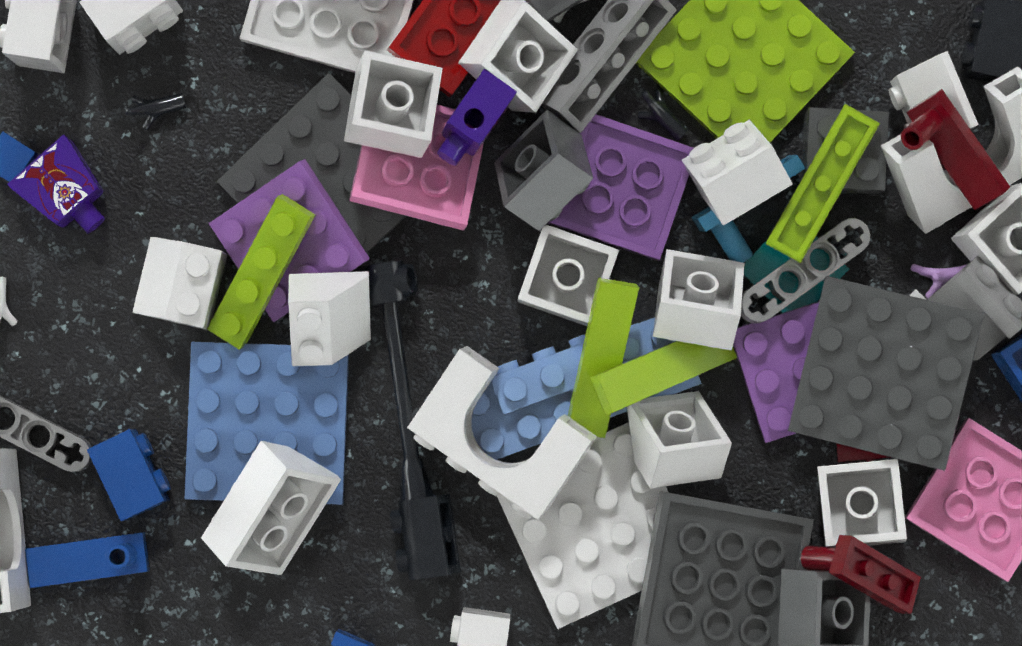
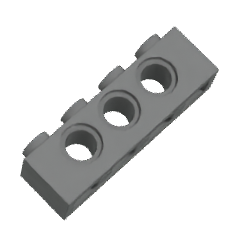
(605, 57)

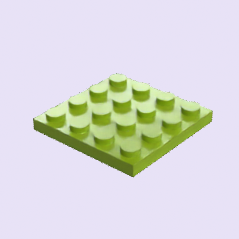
(744, 61)

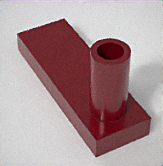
(956, 148)
(866, 571)

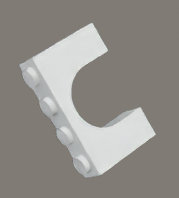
(930, 191)
(447, 425)
(13, 564)

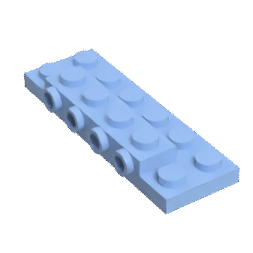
(530, 398)

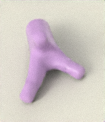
(938, 275)

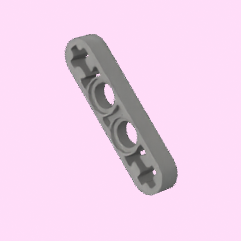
(806, 274)
(20, 431)

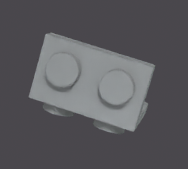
(982, 291)

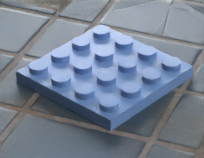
(257, 398)

